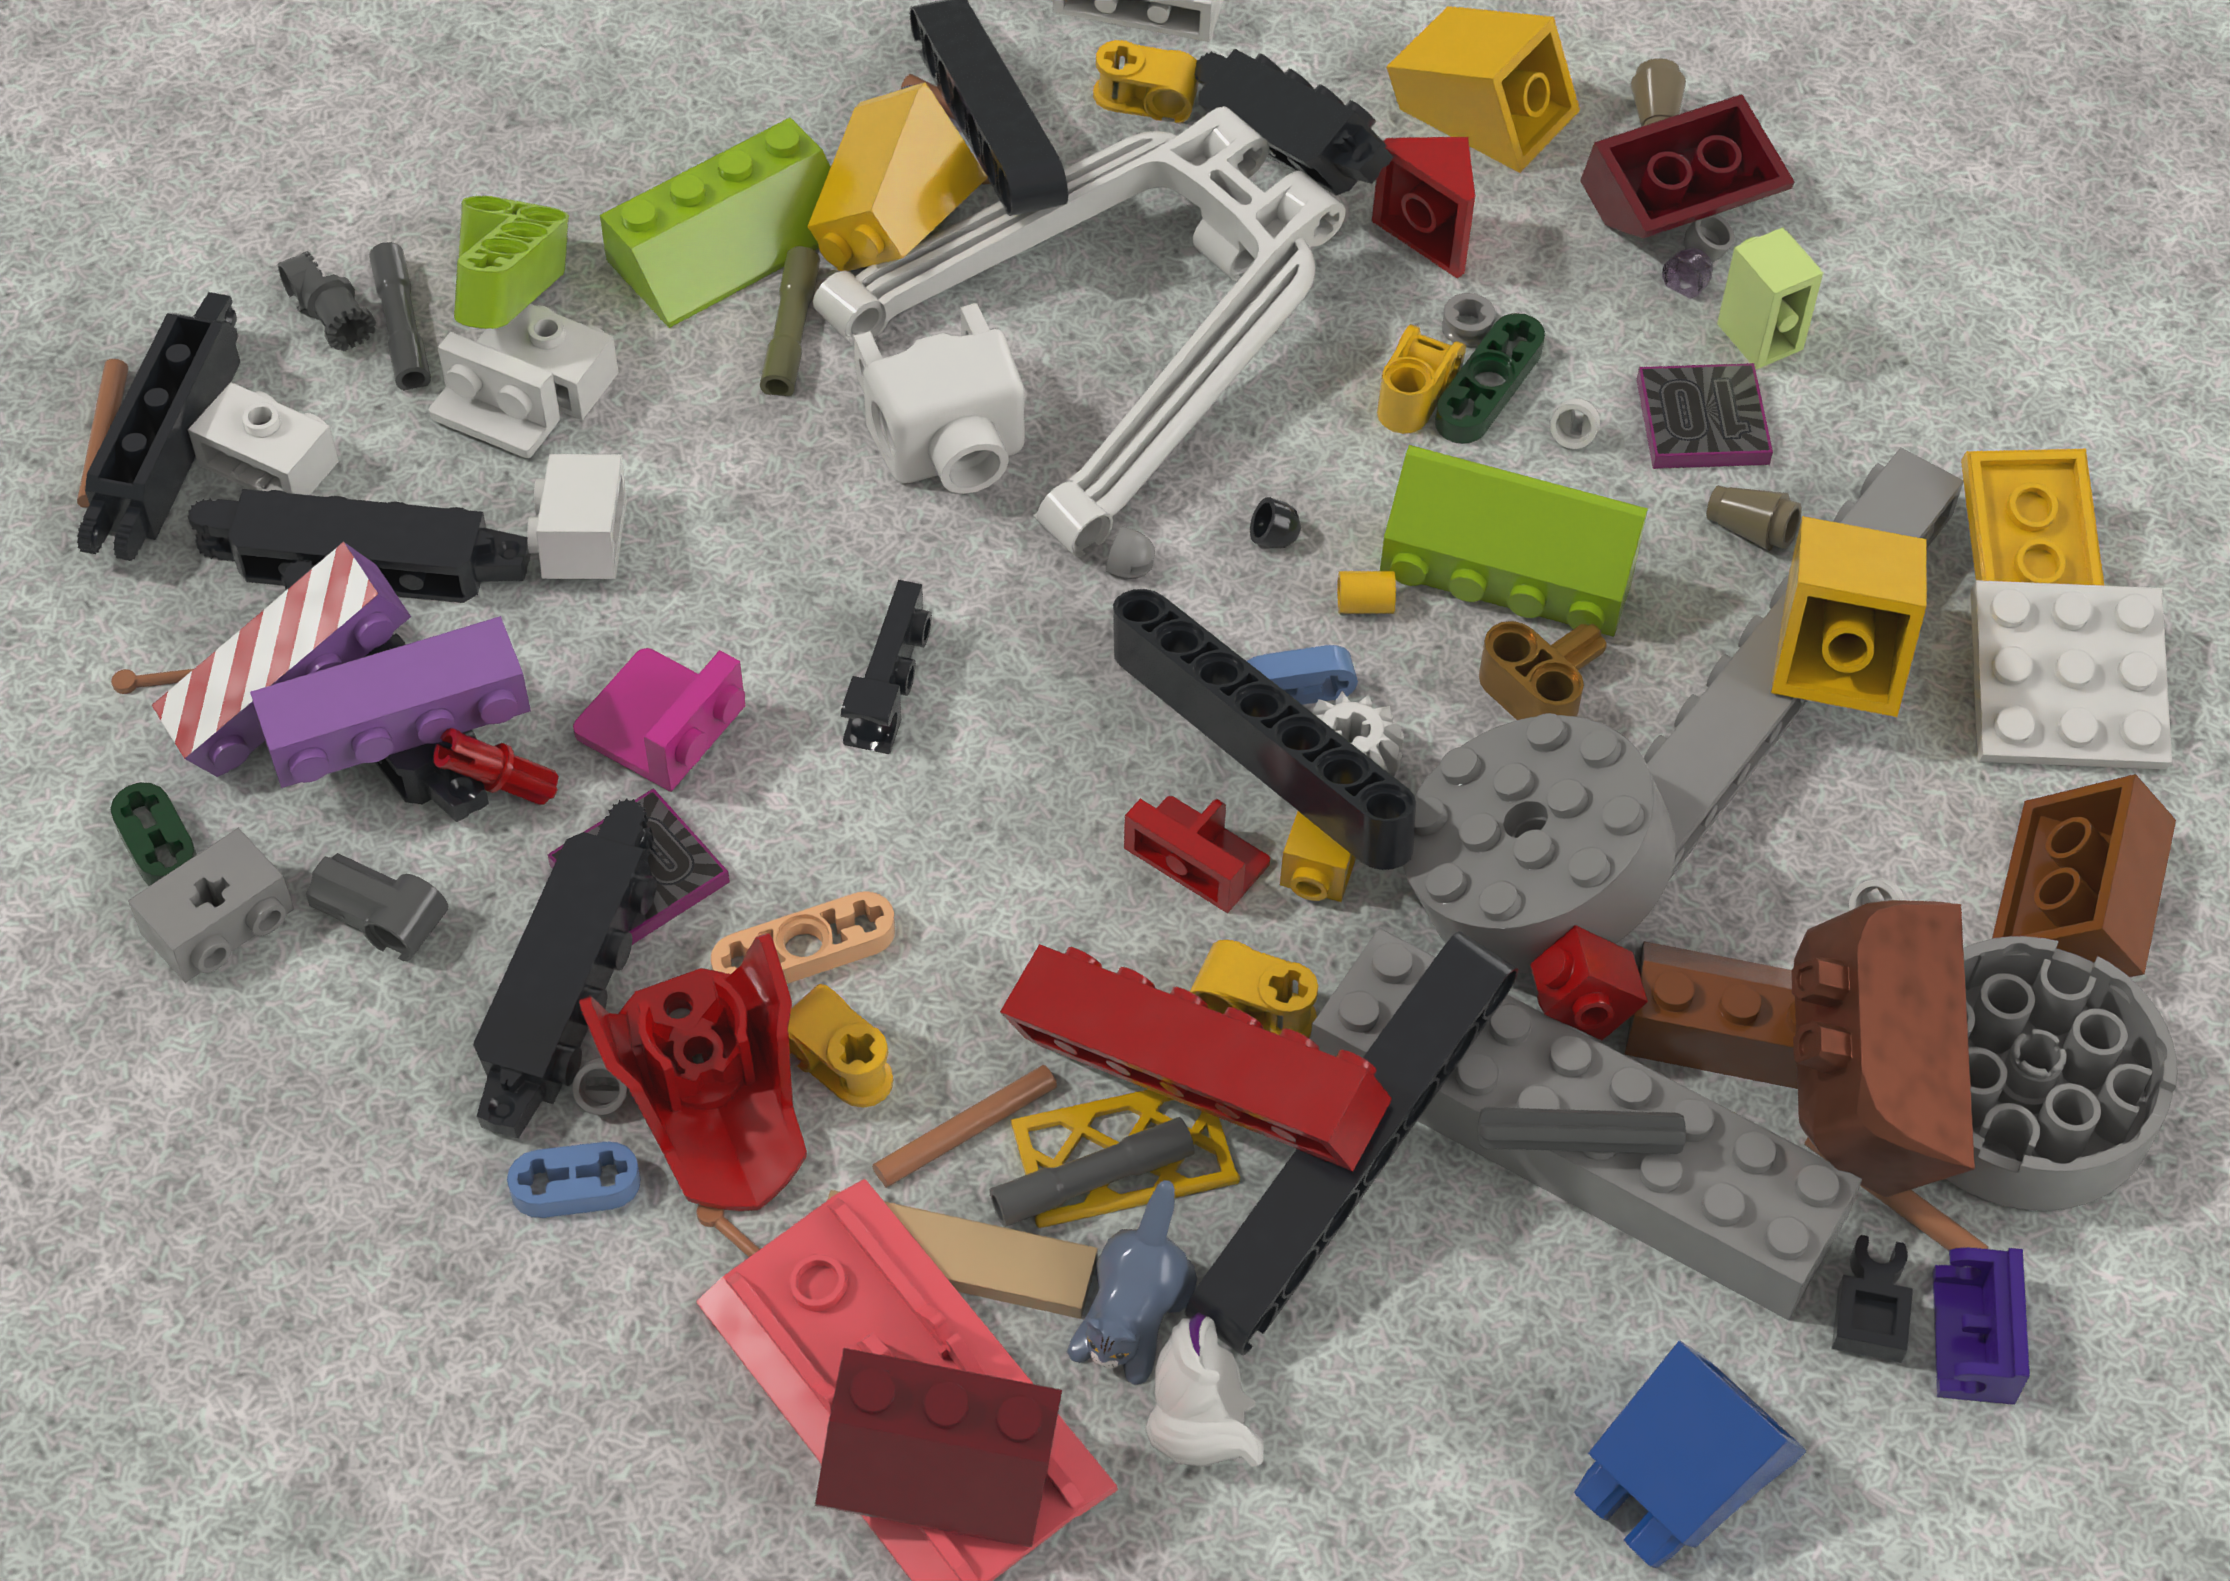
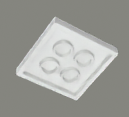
(2070, 675)

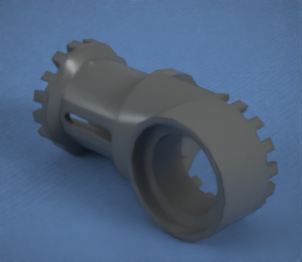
(327, 300)

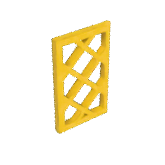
(1104, 1200)

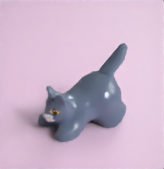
(1139, 1282)

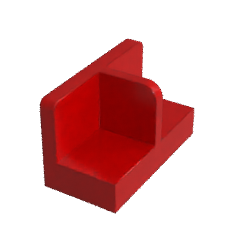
(1194, 849)

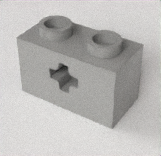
(212, 905)

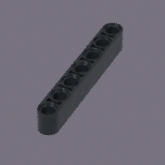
(989, 107)
(1265, 729)
(1315, 1196)

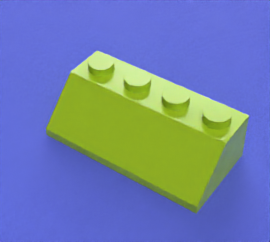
(718, 222)
(1512, 540)

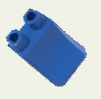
(1687, 1453)

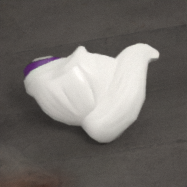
(1200, 1400)

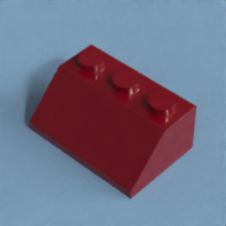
(1683, 169)
(937, 1447)

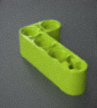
(506, 258)

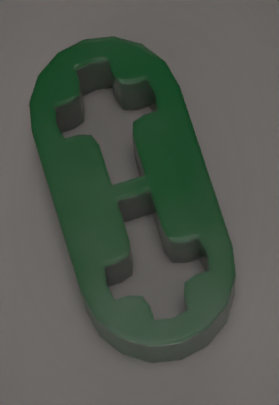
(142, 842)

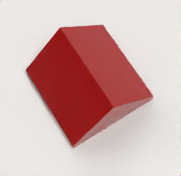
(1428, 198)

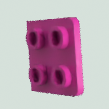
(662, 714)

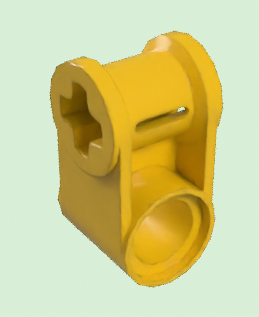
(1150, 84)
(1416, 379)
(1258, 986)
(840, 1048)

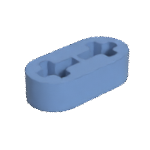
(1310, 672)
(573, 1179)

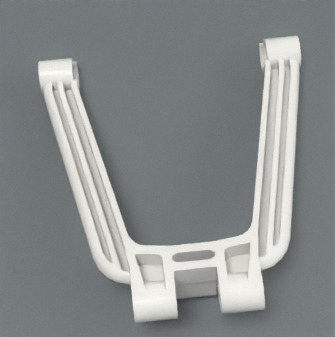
(1237, 233)

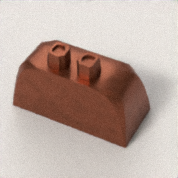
(1885, 1043)

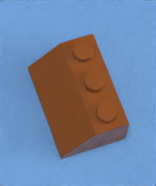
(2090, 871)
(1715, 1015)

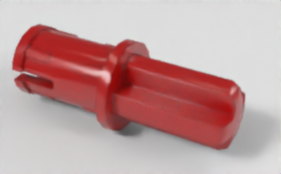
(496, 767)

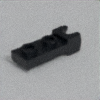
(875, 700)

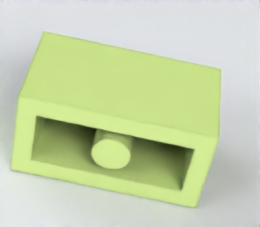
(1769, 297)

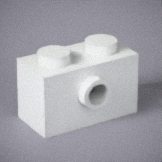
(576, 353)
(263, 443)
(579, 516)

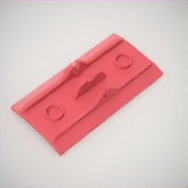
(866, 1285)

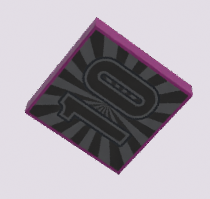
(1704, 416)
(678, 860)

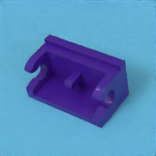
(1981, 1325)

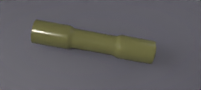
(785, 348)

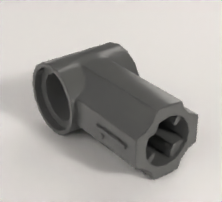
(387, 910)

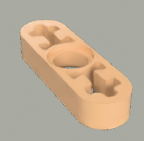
(816, 921)

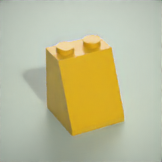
(1488, 80)
(892, 179)
(1851, 616)

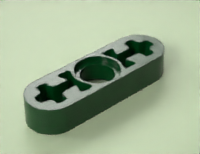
(1489, 357)

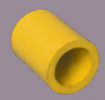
(1366, 592)

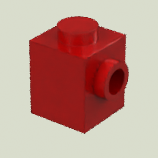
(1588, 983)

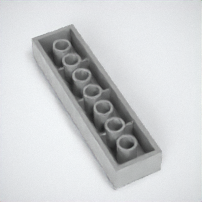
(1727, 1205)

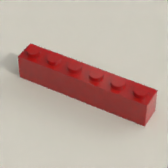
(1199, 1055)

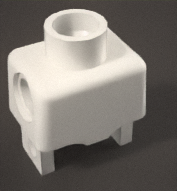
(945, 405)

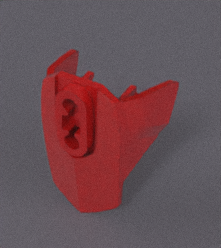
(720, 1121)

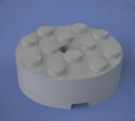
(1539, 835)
(2062, 1074)

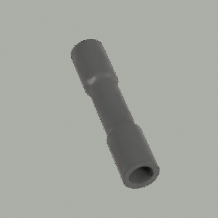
(404, 342)
(1130, 1157)

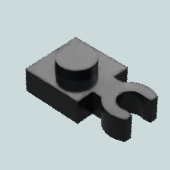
(1870, 1309)

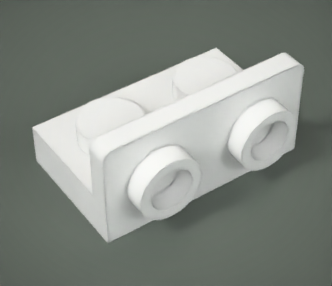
(495, 396)

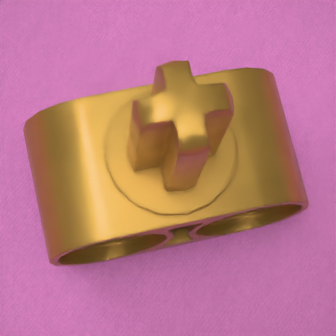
(1531, 674)

